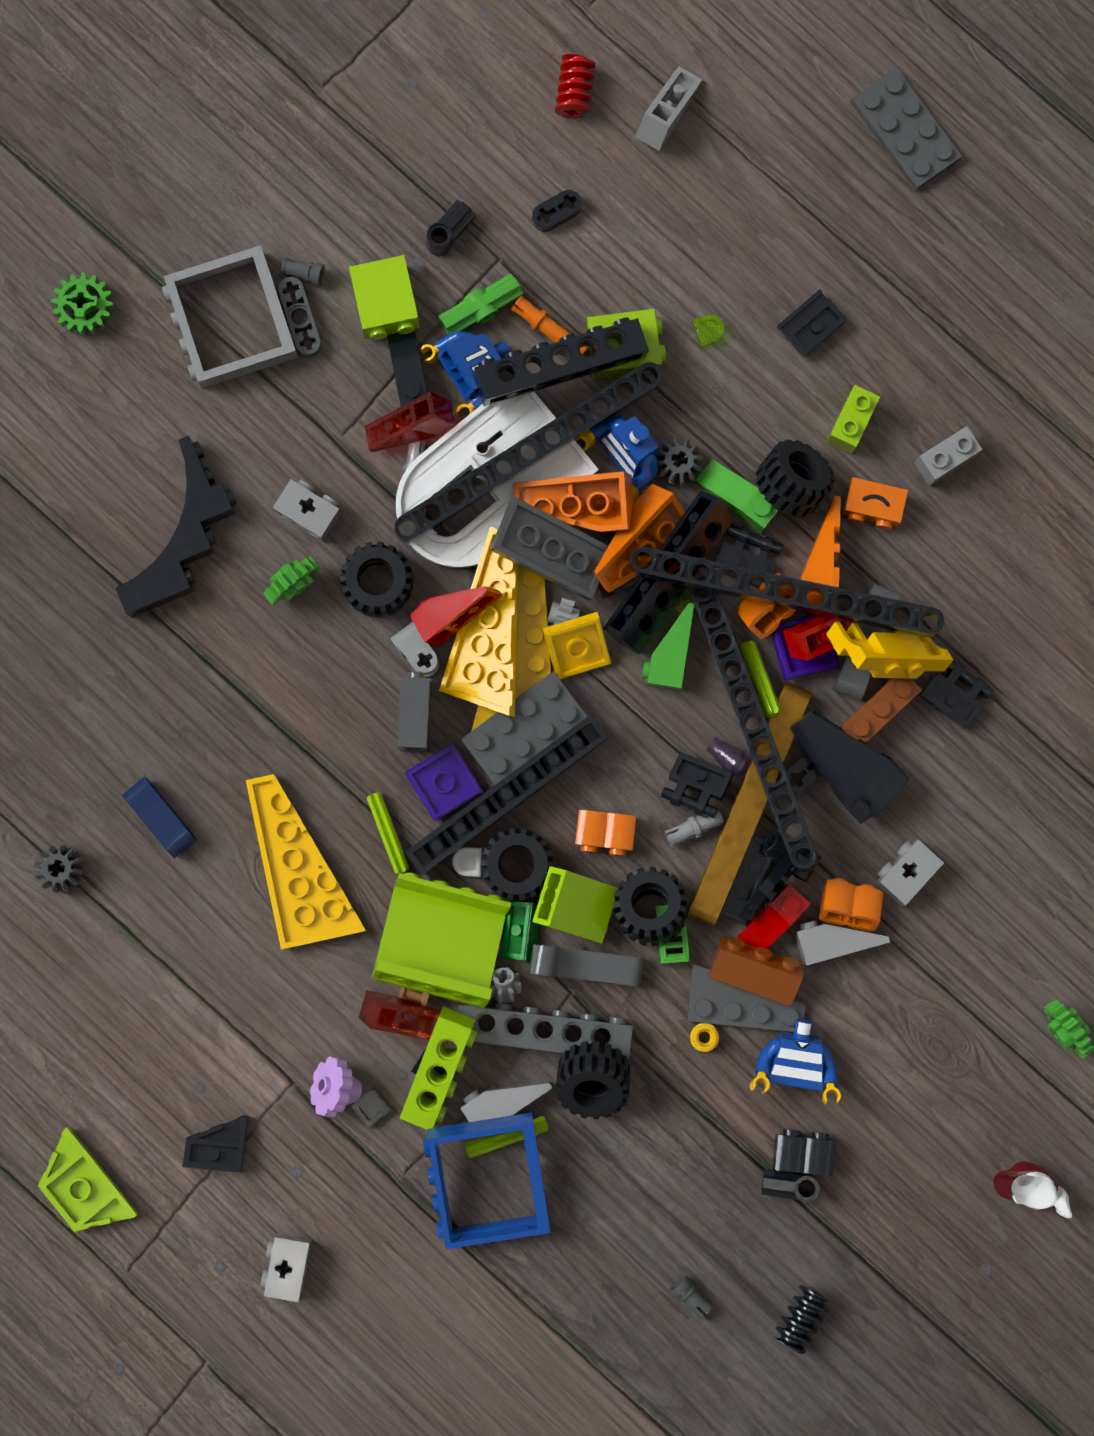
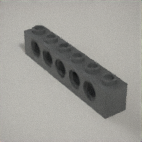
(618, 1028)

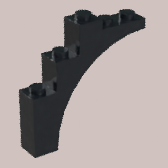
(166, 576)

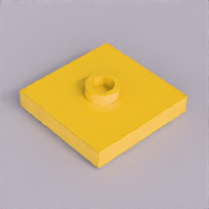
(577, 645)

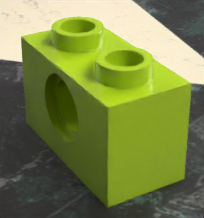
(853, 419)

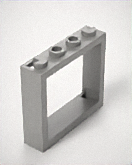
(187, 343)

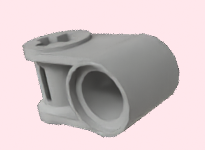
(413, 648)

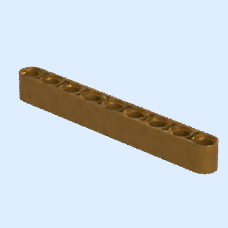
(745, 812)

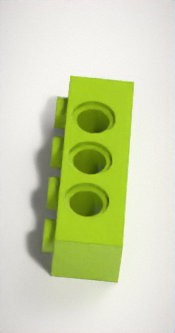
(449, 1027)

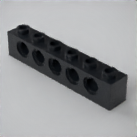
(495, 390)
(652, 599)

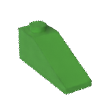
(738, 495)
(669, 658)

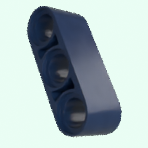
(159, 817)

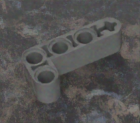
(850, 680)
(586, 965)

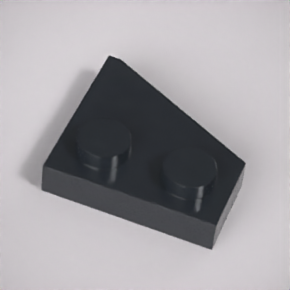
(218, 1148)

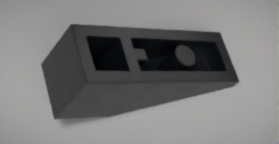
(406, 366)

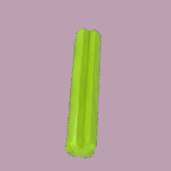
(760, 679)
(388, 833)
(493, 1142)

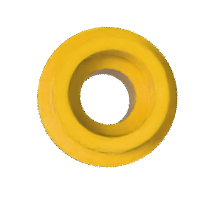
(713, 1040)

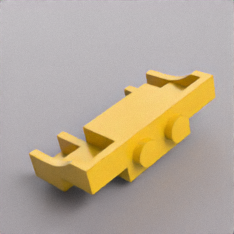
(889, 653)

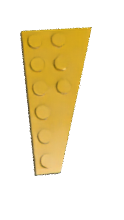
(531, 646)
(485, 649)
(301, 886)

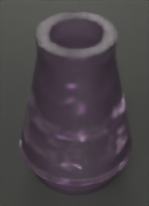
(728, 756)

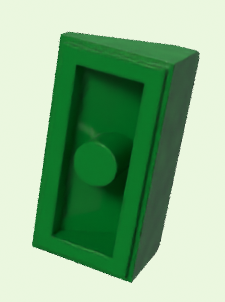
(520, 931)

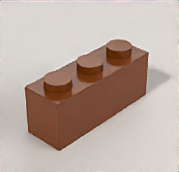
(880, 708)
(757, 970)

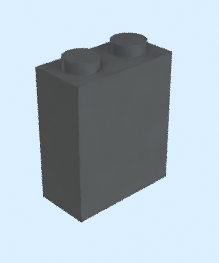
(414, 713)

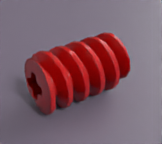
(574, 85)

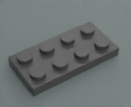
(906, 129)
(549, 548)
(540, 719)

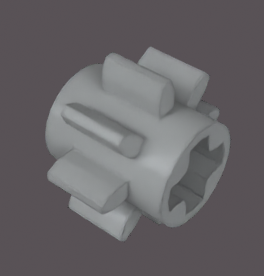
(563, 611)
(505, 985)

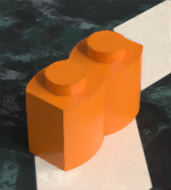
(763, 617)
(605, 831)
(851, 905)

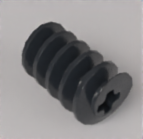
(802, 1319)

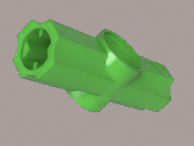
(481, 305)

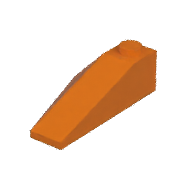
(585, 501)
(651, 523)
(824, 554)

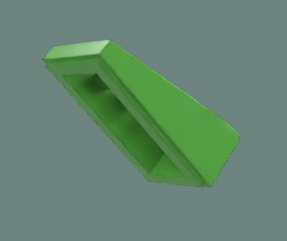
(678, 957)

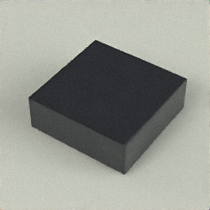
(370, 1107)

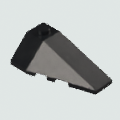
(854, 772)

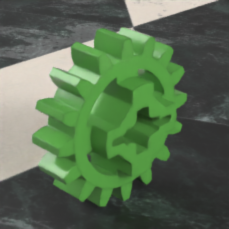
(71, 302)
(291, 580)
(1069, 1029)

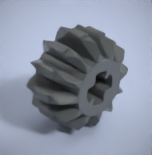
(673, 453)
(63, 877)

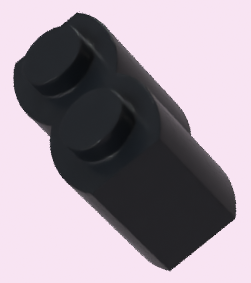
(804, 1154)

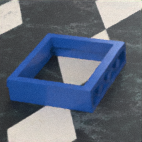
(496, 1230)

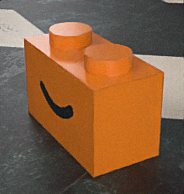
(874, 503)

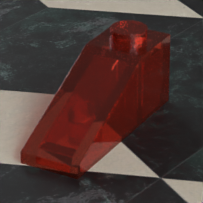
(411, 423)
(398, 1016)

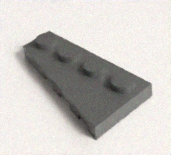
(728, 1005)

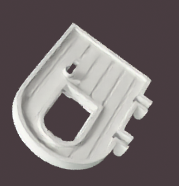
(457, 454)

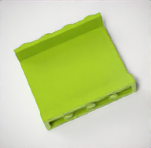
(441, 940)

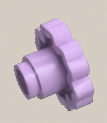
(334, 1087)

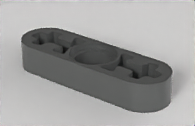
(301, 296)

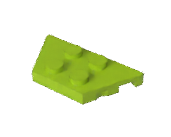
(82, 1187)

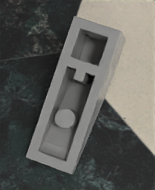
(667, 108)
(826, 941)
(501, 1101)

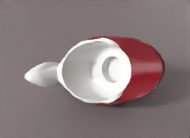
(1032, 1187)

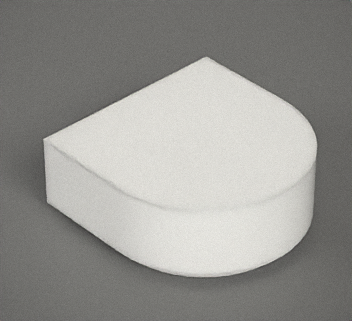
(468, 862)

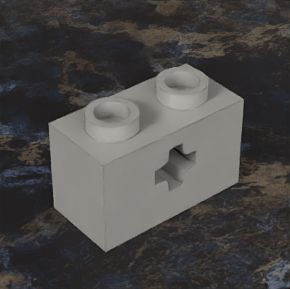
(948, 456)
(315, 523)
(924, 865)
(288, 1285)

